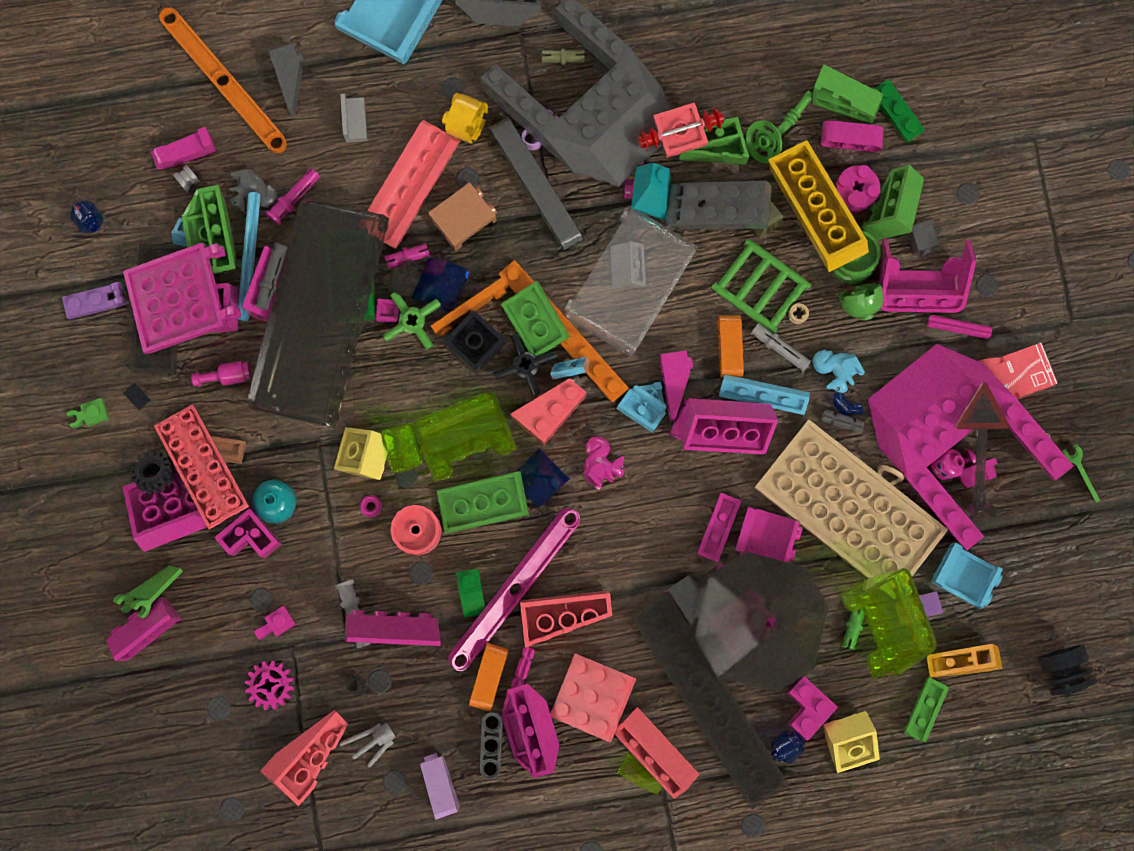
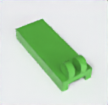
(926, 710)

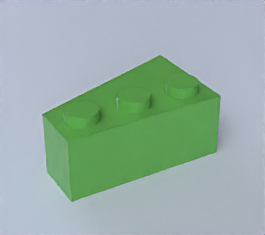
(846, 96)
(723, 146)
(897, 205)

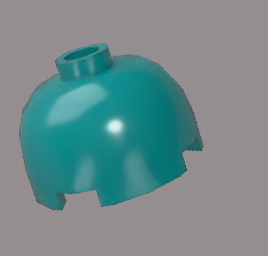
(274, 501)

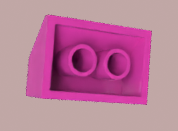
(254, 289)
(140, 632)

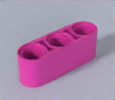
(852, 136)

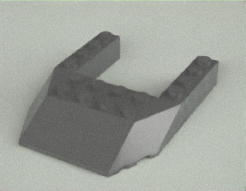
(602, 127)

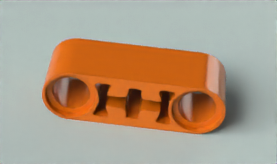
(730, 345)
(488, 677)

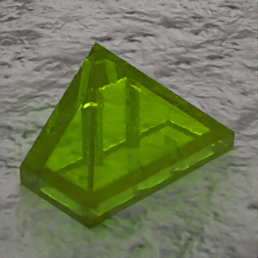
(638, 774)

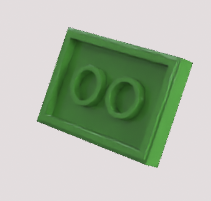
(535, 319)

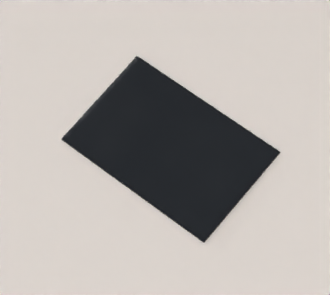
(136, 396)

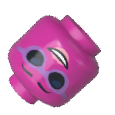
(948, 465)

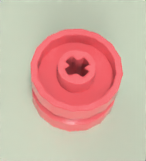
(403, 534)

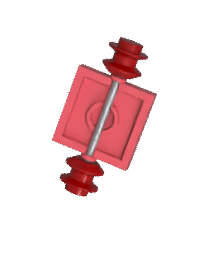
(680, 129)

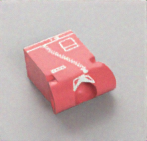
(1023, 371)

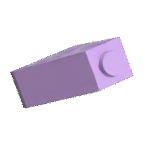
(439, 786)

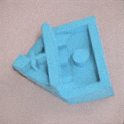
(644, 405)

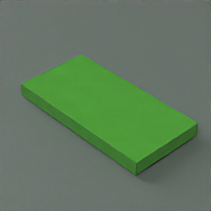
(482, 502)

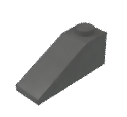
(289, 73)

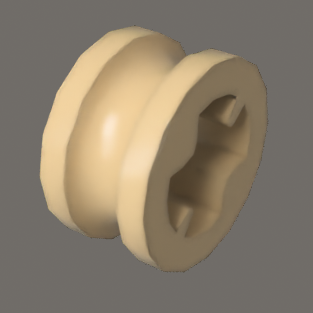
(802, 307)

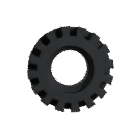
(160, 479)

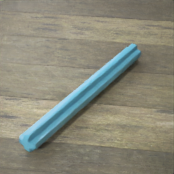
(249, 250)

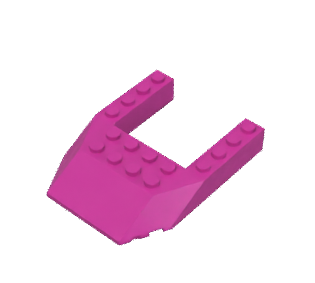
(918, 420)

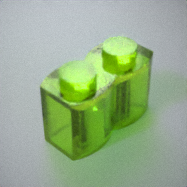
(401, 447)

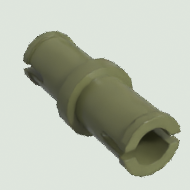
(562, 56)

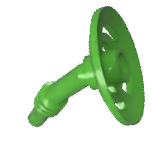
(770, 139)

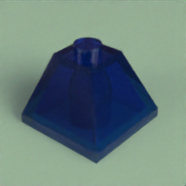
(442, 282)
(541, 478)

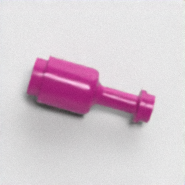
(227, 374)

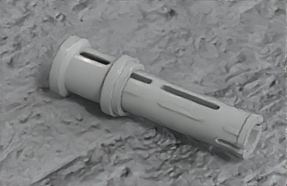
(349, 601)

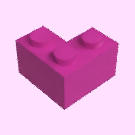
(248, 530)
(814, 707)

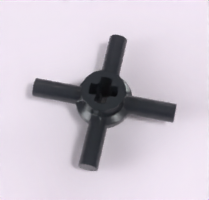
(517, 363)

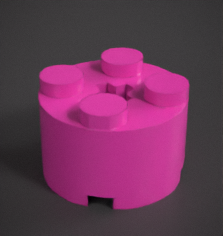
(862, 179)

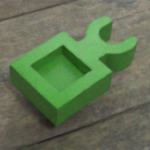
(92, 413)

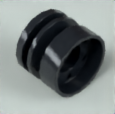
(1067, 670)

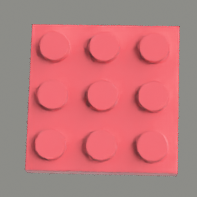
(593, 697)

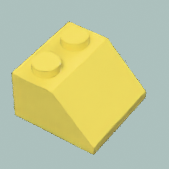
(361, 453)
(852, 741)

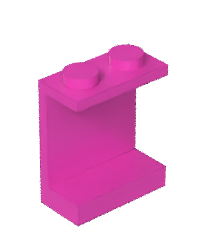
(769, 535)

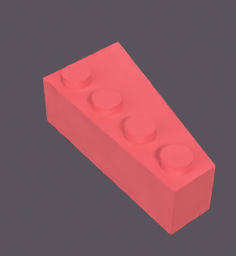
(561, 614)

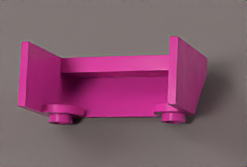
(926, 290)

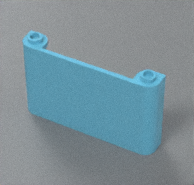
(388, 24)

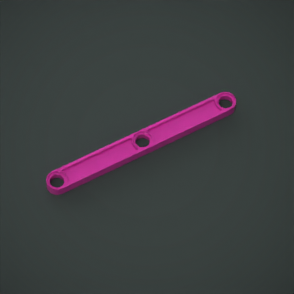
(504, 601)

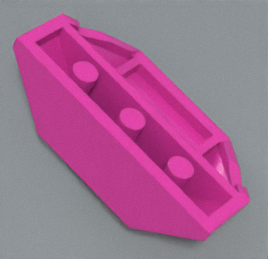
(530, 730)

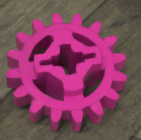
(271, 694)

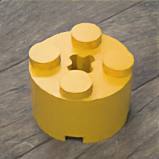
(465, 118)

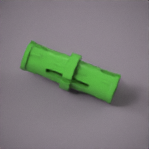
(853, 629)

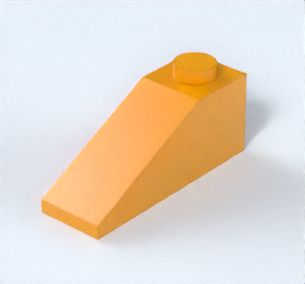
(965, 661)

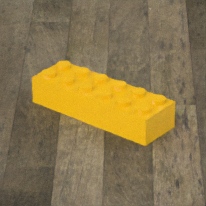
(818, 206)

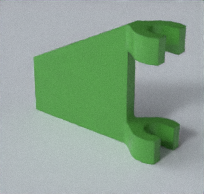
(1076, 459)
(148, 591)

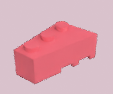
(549, 411)

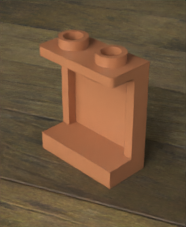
(462, 215)

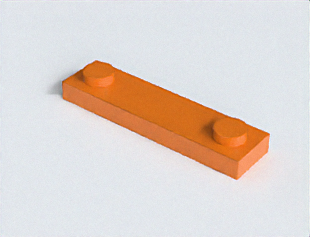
(445, 324)

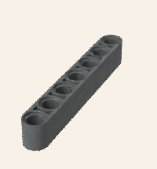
(535, 183)

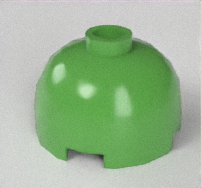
(862, 301)

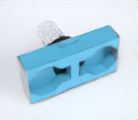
(570, 369)

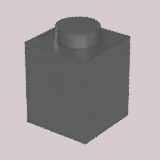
(923, 238)

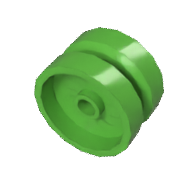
(862, 267)

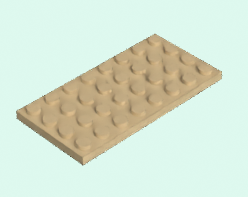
(849, 505)

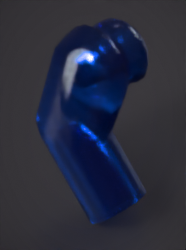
(845, 406)

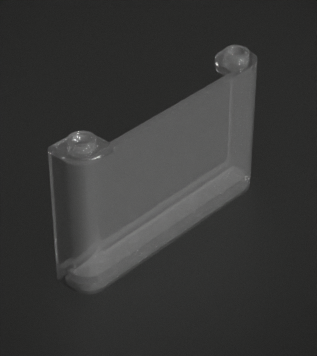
(631, 281)

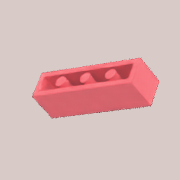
(656, 753)

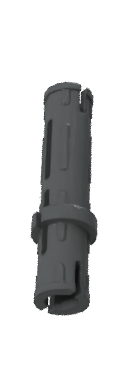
(270, 278)

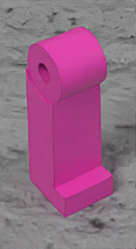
(183, 150)

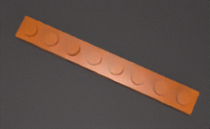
(576, 345)

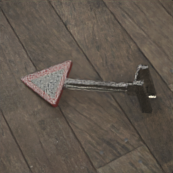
(981, 414)

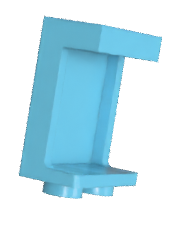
(967, 576)

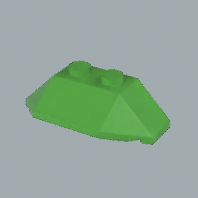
(209, 223)

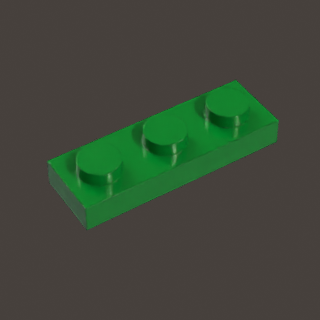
(899, 112)

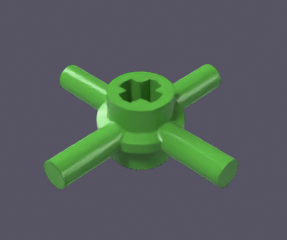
(420, 314)

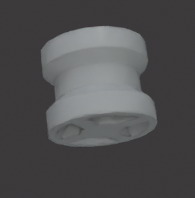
(186, 178)

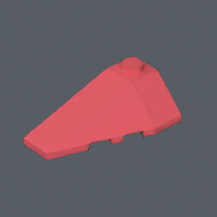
(299, 762)

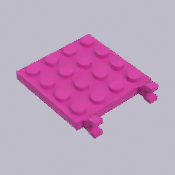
(177, 297)

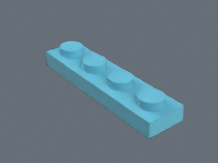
(759, 392)

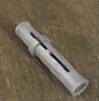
(782, 348)

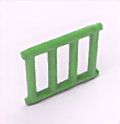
(754, 312)

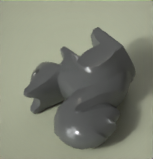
(248, 182)

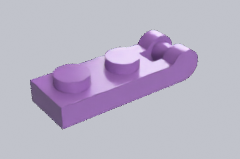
(94, 300)

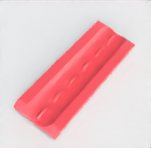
(413, 179)
(201, 466)

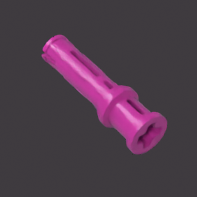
(286, 203)

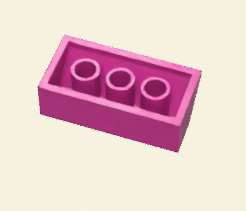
(728, 426)

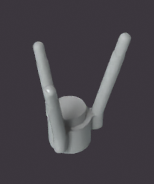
(383, 735)

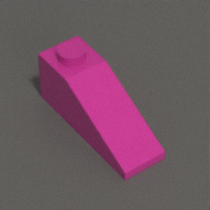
(675, 374)

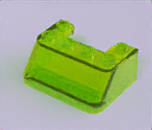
(462, 431)
(895, 621)

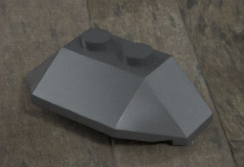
(500, 11)

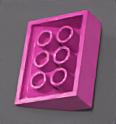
(162, 516)
(392, 629)

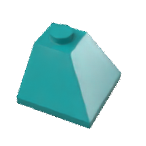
(651, 190)

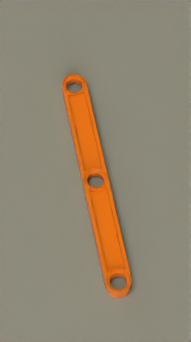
(232, 90)

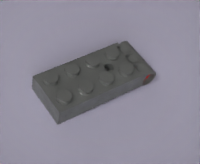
(726, 207)

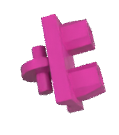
(967, 477)

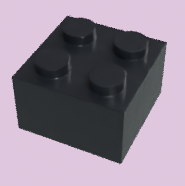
(474, 342)

